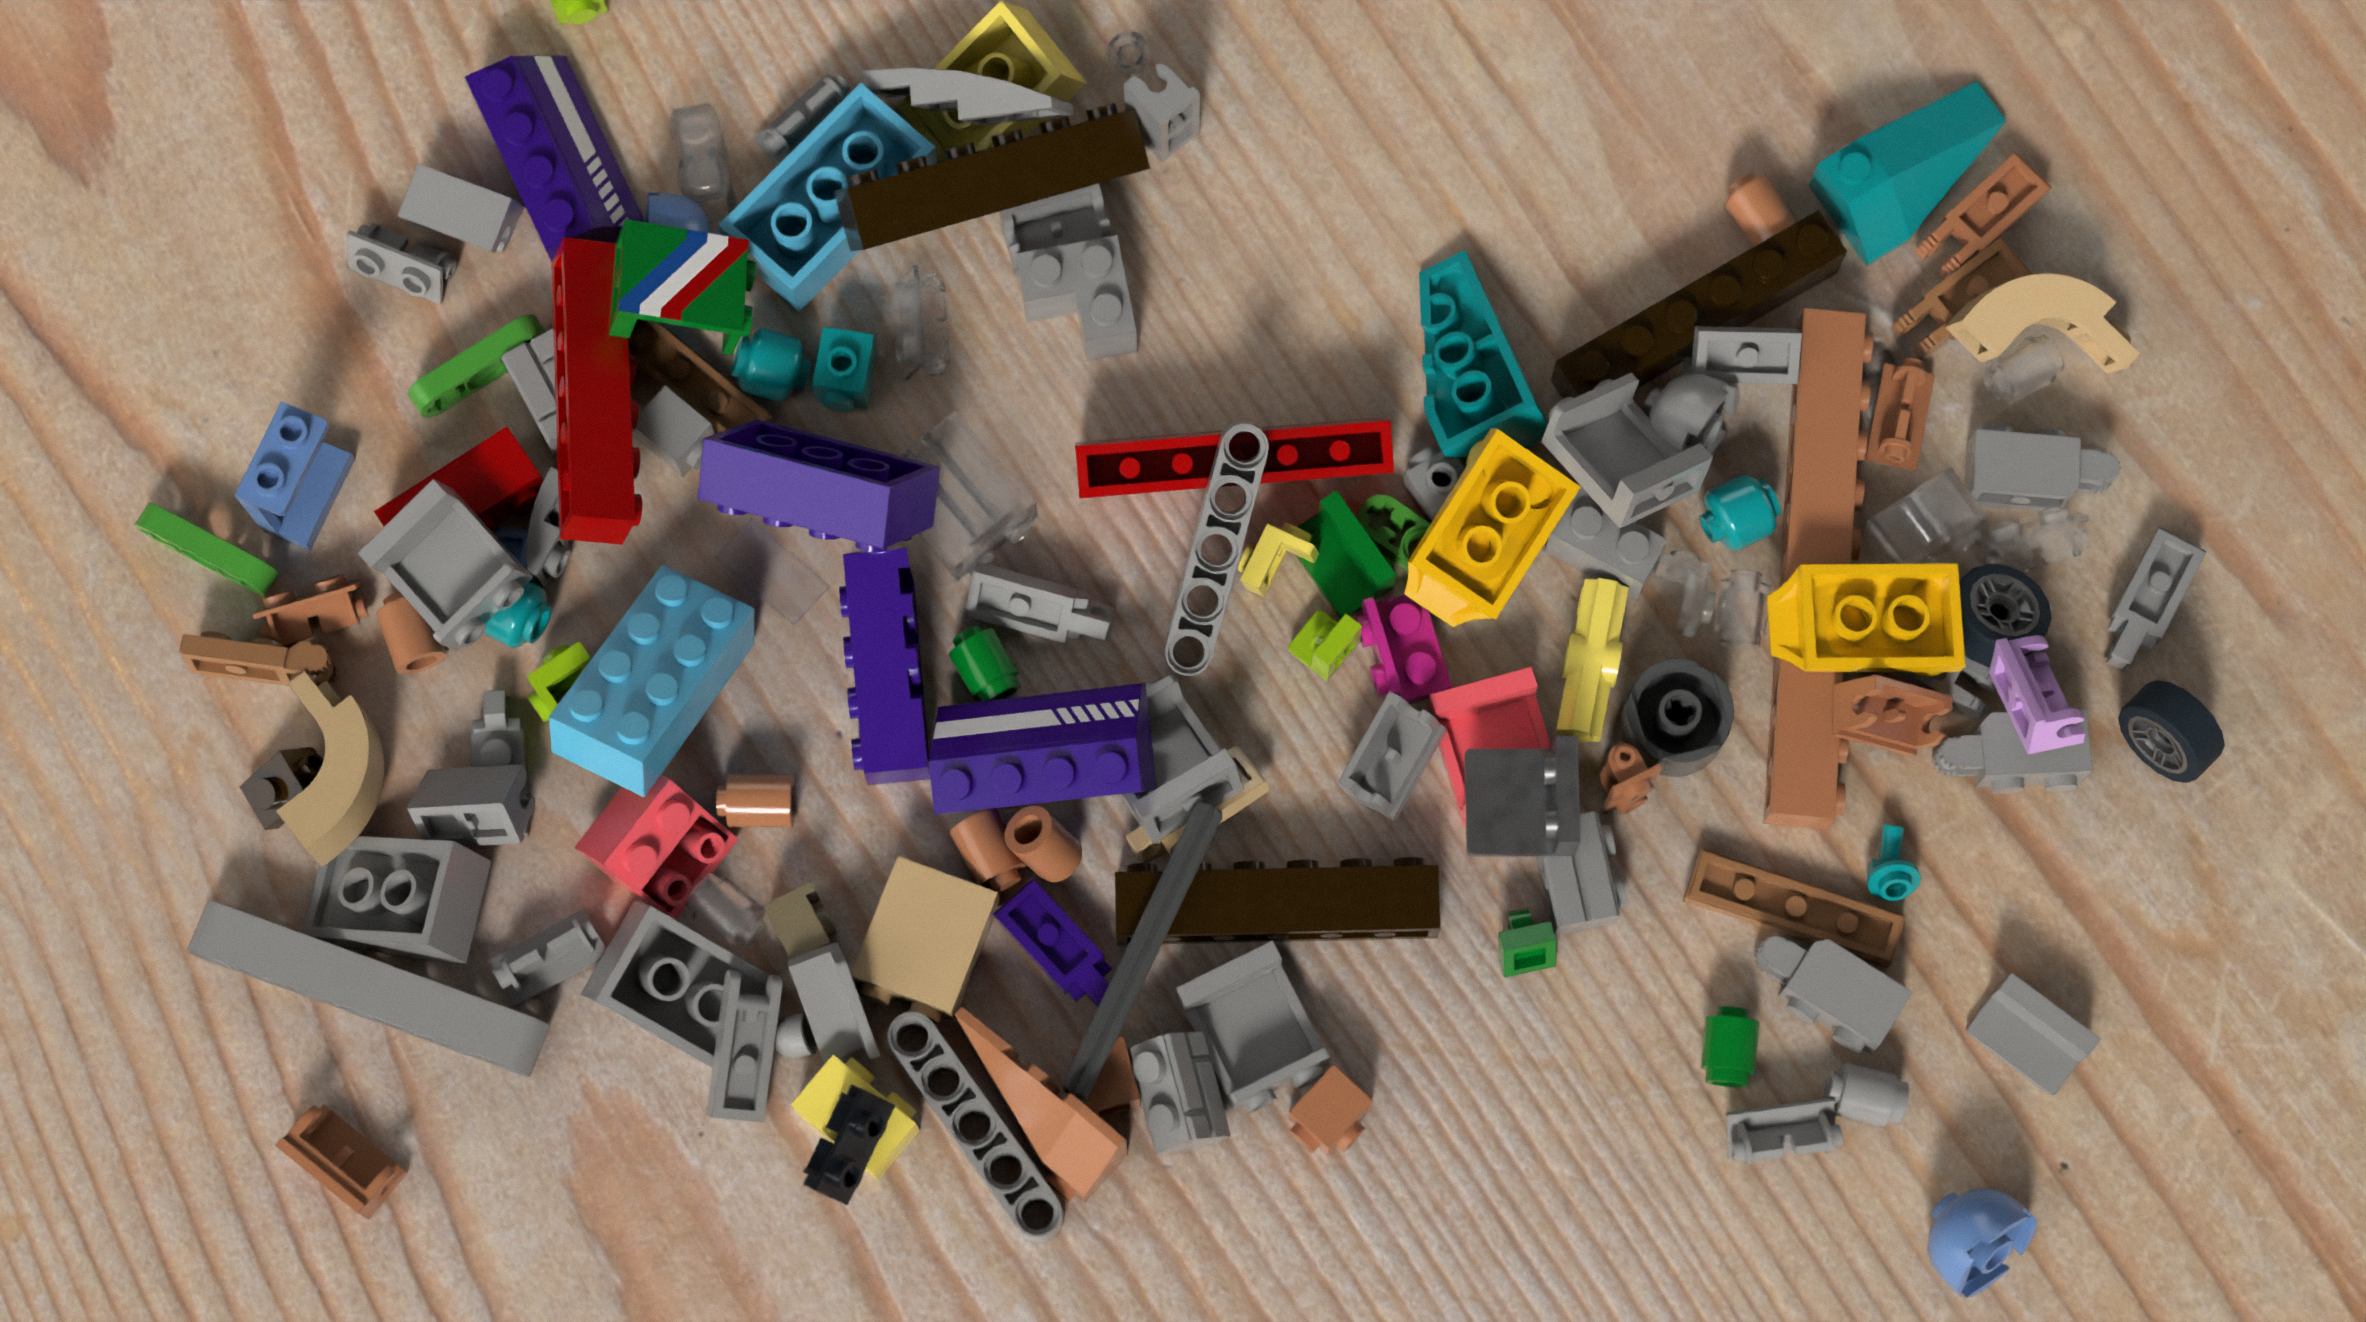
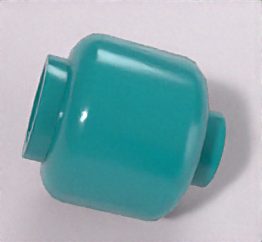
(770, 364)
(1740, 512)
(523, 620)

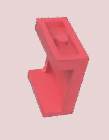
(1487, 715)

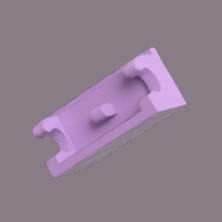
(2034, 696)

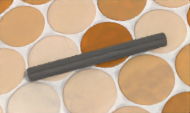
(1142, 951)

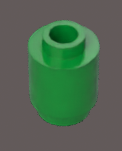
(984, 664)
(1730, 1047)

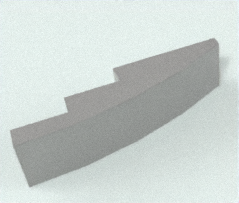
(977, 97)

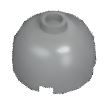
(1692, 410)

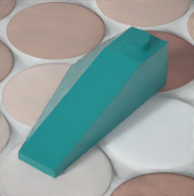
(1900, 172)
(1470, 364)

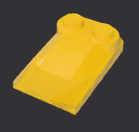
(1487, 531)
(1869, 618)

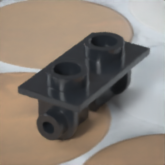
(839, 1166)

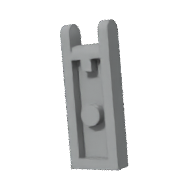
(744, 1050)

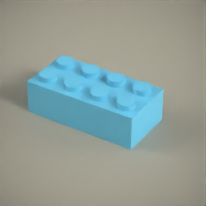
(794, 212)
(652, 680)

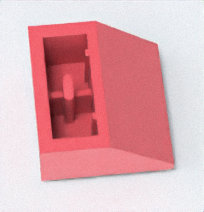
(657, 844)

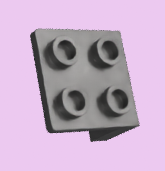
(1523, 801)

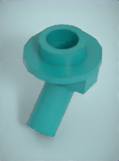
(1890, 870)

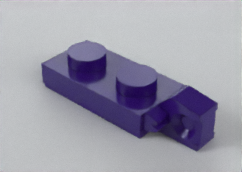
(1055, 943)

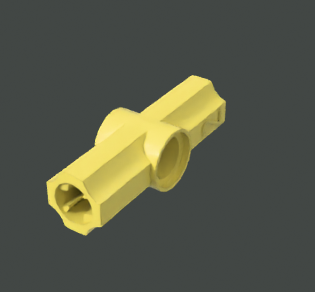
(1592, 659)

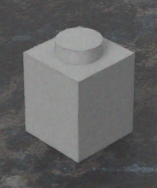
(673, 431)

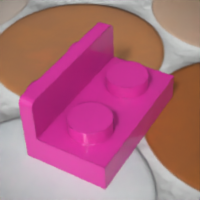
(1403, 648)

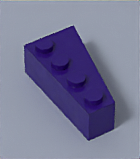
(886, 667)

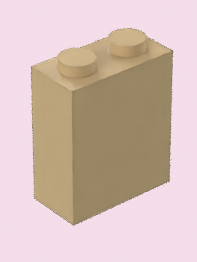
(924, 940)

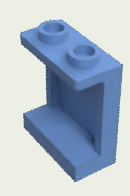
(294, 477)

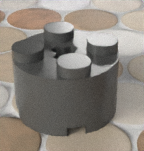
(1692, 694)

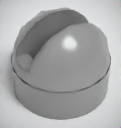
(795, 1037)

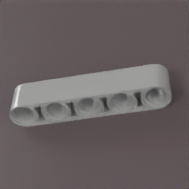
(1220, 574)
(970, 1101)

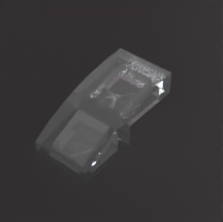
(772, 571)

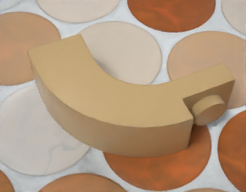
(2051, 300)
(351, 778)

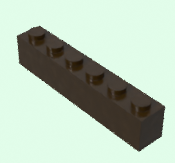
(990, 179)
(1722, 298)
(1290, 902)

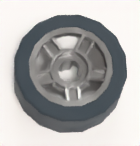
(2000, 605)
(2171, 731)

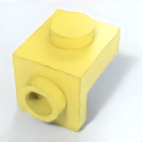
(1263, 560)

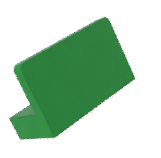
(1348, 559)

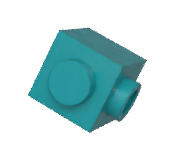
(844, 369)

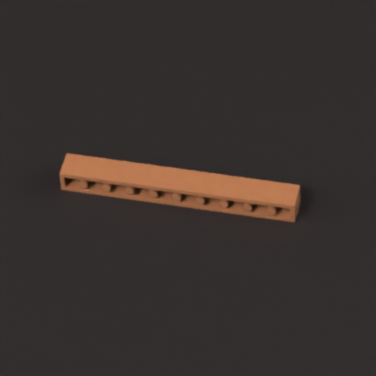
(1817, 530)

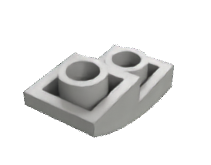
(545, 550)

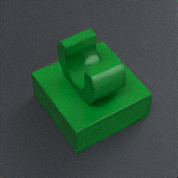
(1526, 945)

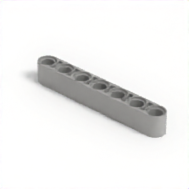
(368, 988)

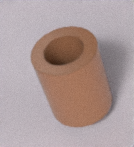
(1758, 208)
(408, 636)
(757, 800)
(1043, 844)
(985, 851)

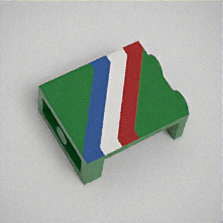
(681, 281)

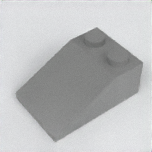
(400, 898)
(668, 980)

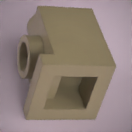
(797, 923)

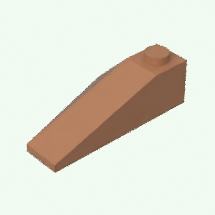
(1063, 1132)

